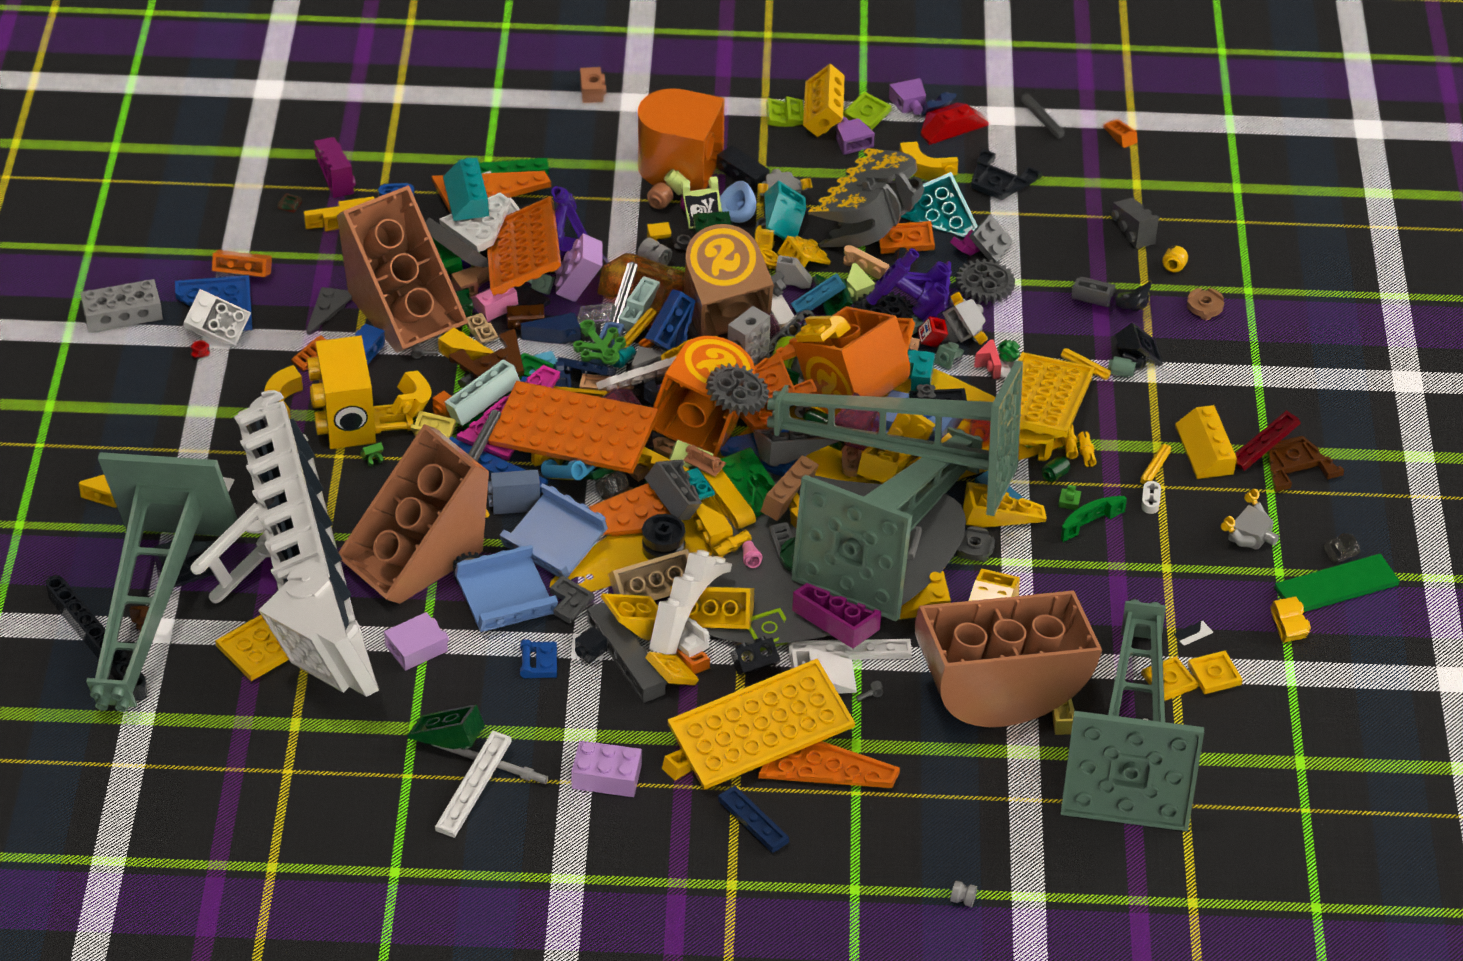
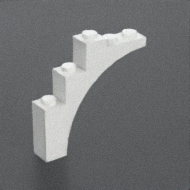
(685, 591)

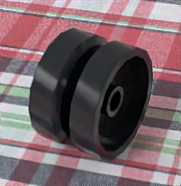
(662, 536)

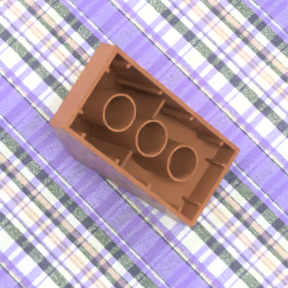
(397, 270)
(420, 518)

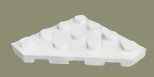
(482, 231)
(636, 375)

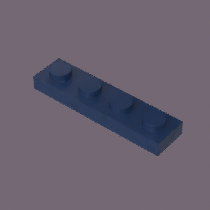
(753, 819)

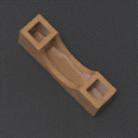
(470, 279)
(785, 489)

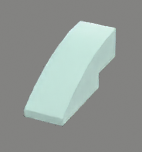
(639, 302)

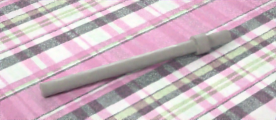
(525, 773)

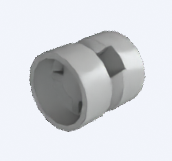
(655, 251)

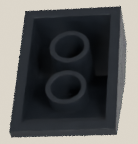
(186, 576)

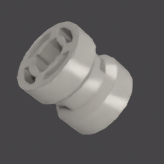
(963, 893)

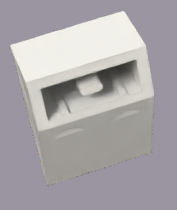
(216, 318)
(836, 667)

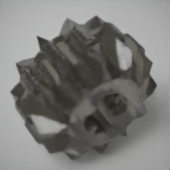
(612, 484)

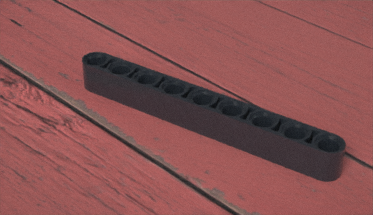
(89, 629)

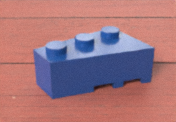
(672, 321)

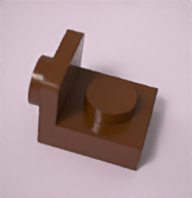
(138, 615)

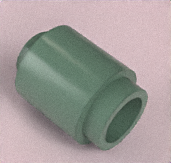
(1121, 367)

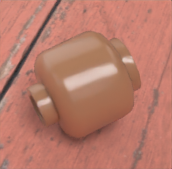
(660, 195)

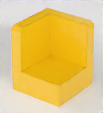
(658, 231)
(764, 237)

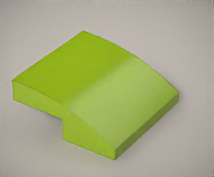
(785, 113)

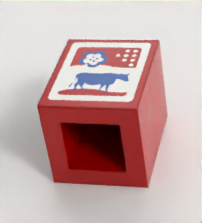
(933, 331)

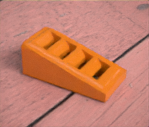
(1122, 133)
(310, 350)
(697, 666)

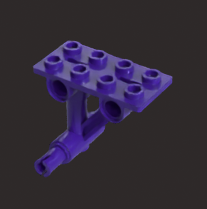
(566, 207)
(928, 288)

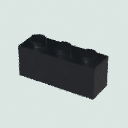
(741, 167)

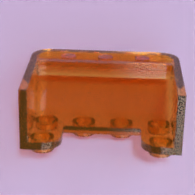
(613, 273)

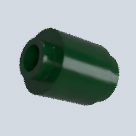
(815, 416)
(1055, 469)

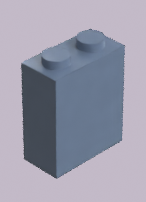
(513, 491)

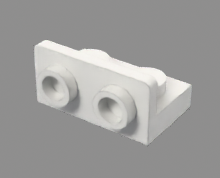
(693, 638)

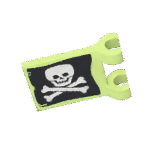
(701, 200)

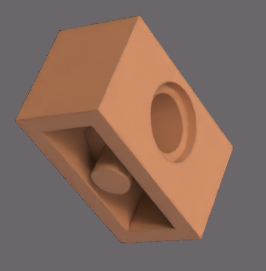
(592, 84)

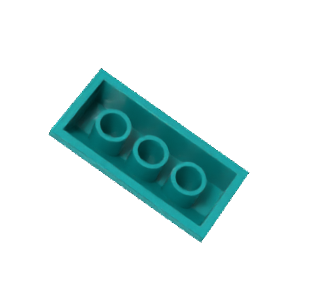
(466, 190)

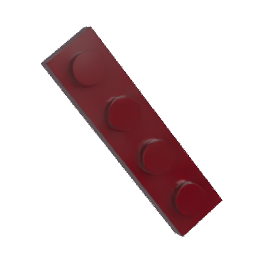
(1266, 440)

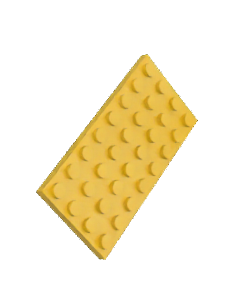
(1051, 393)
(760, 723)

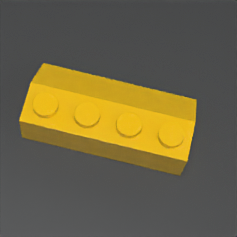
(1206, 443)
(724, 607)

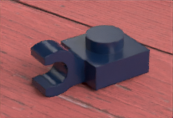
(565, 379)

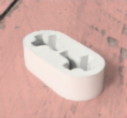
(1153, 497)

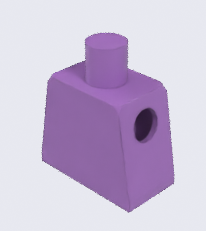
(908, 96)
(854, 136)

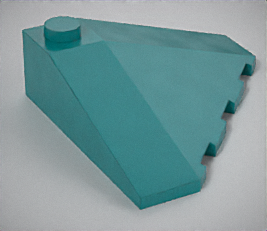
(944, 207)

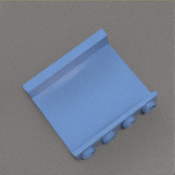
(558, 531)
(504, 588)

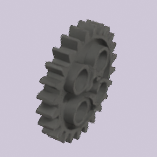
(985, 281)
(737, 389)

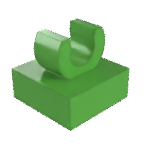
(372, 451)
(1070, 498)

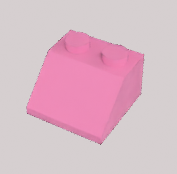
(496, 305)

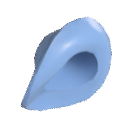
(739, 202)

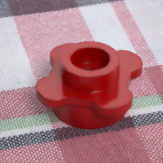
(200, 349)

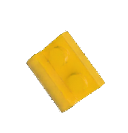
(821, 328)

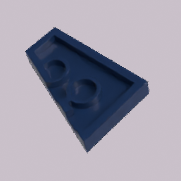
(587, 368)

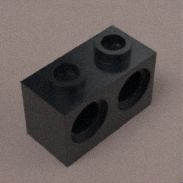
(756, 659)

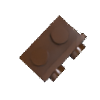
(523, 314)

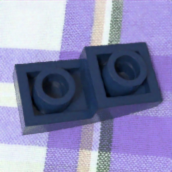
(943, 100)

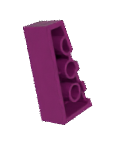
(334, 167)
(836, 615)

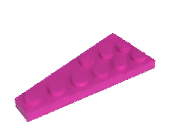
(543, 376)

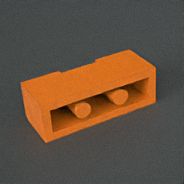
(241, 263)

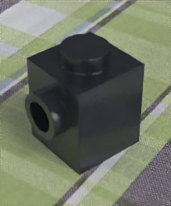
(590, 645)

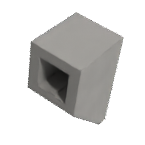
(794, 272)

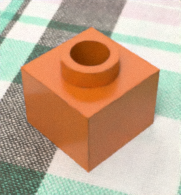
(439, 406)

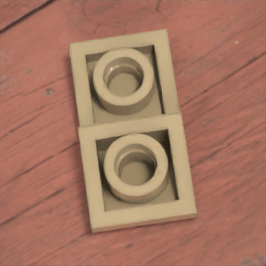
(481, 328)

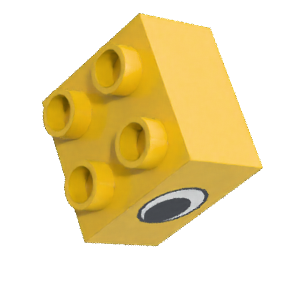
(342, 392)

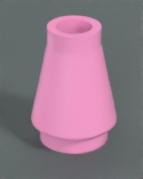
(751, 555)

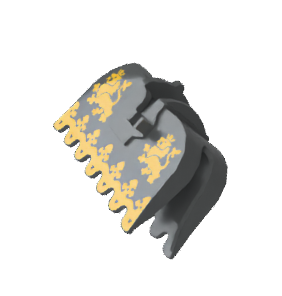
(868, 199)

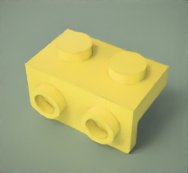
(443, 424)

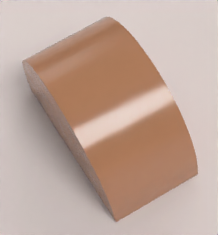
(1007, 655)

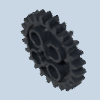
(888, 304)

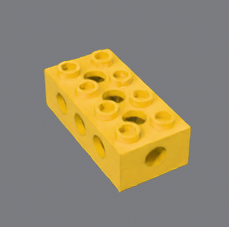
(823, 100)

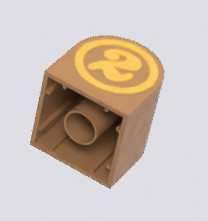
(725, 277)

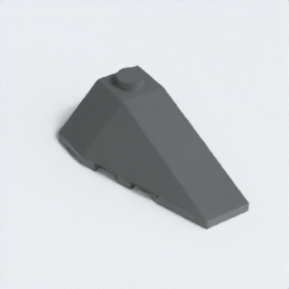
(787, 446)

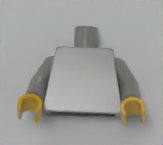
(786, 178)
(966, 319)
(1252, 525)

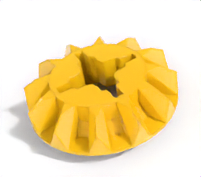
(769, 257)

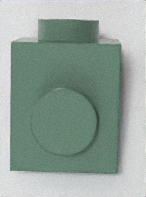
(947, 353)

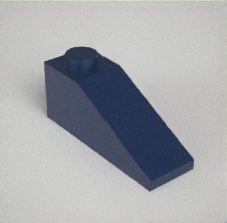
(555, 329)

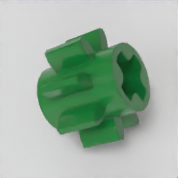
(1008, 351)

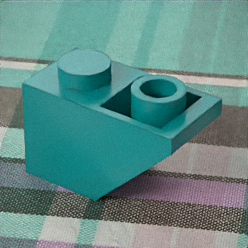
(701, 485)

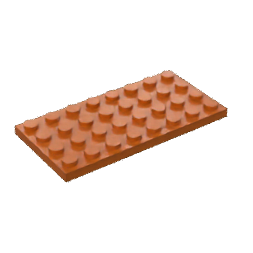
(524, 247)
(574, 426)

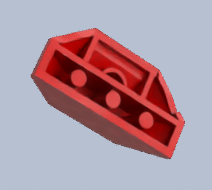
(951, 122)

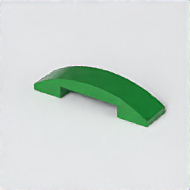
(1106, 506)

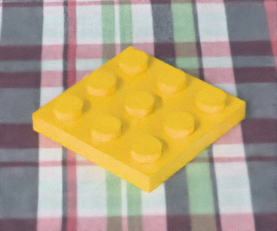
(252, 648)

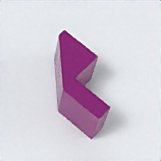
(967, 245)

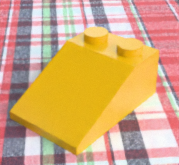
(882, 464)
(933, 593)
(633, 612)

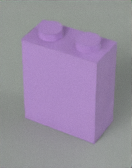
(416, 641)

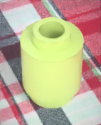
(673, 180)

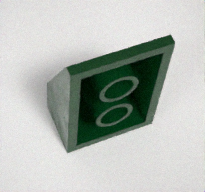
(449, 728)

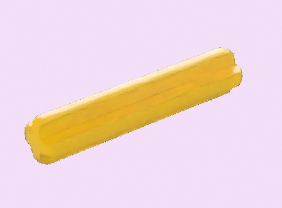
(639, 326)
(1074, 357)
(1156, 463)

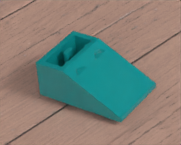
(784, 210)

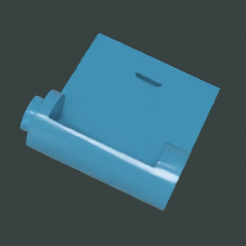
(569, 470)

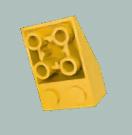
(994, 585)

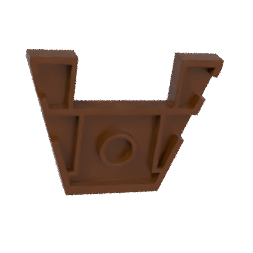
(479, 366)
(1296, 455)

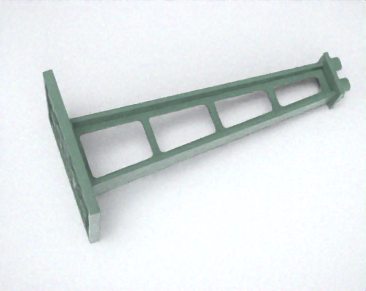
(1004, 414)
(155, 496)
(861, 542)
(1131, 765)

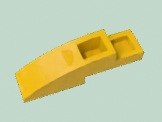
(328, 216)

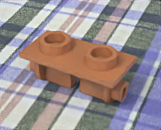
(703, 460)

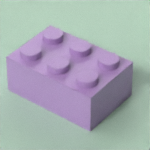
(578, 267)
(606, 768)

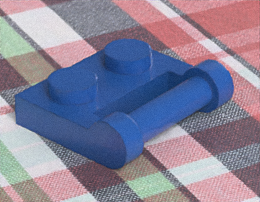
(545, 659)

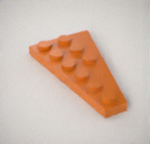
(508, 183)
(630, 510)
(831, 765)

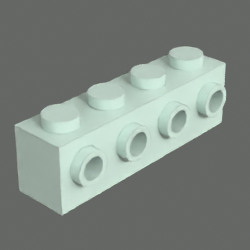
(482, 392)

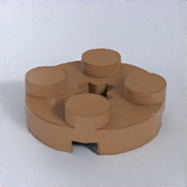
(1198, 303)

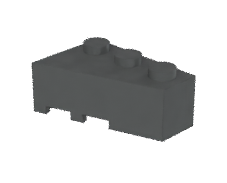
(1135, 222)
(674, 488)

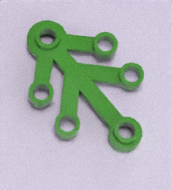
(608, 355)

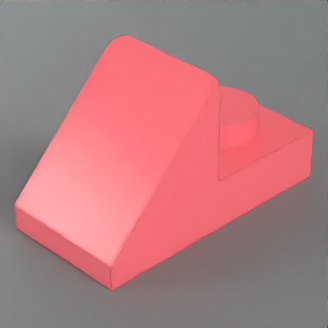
(989, 358)

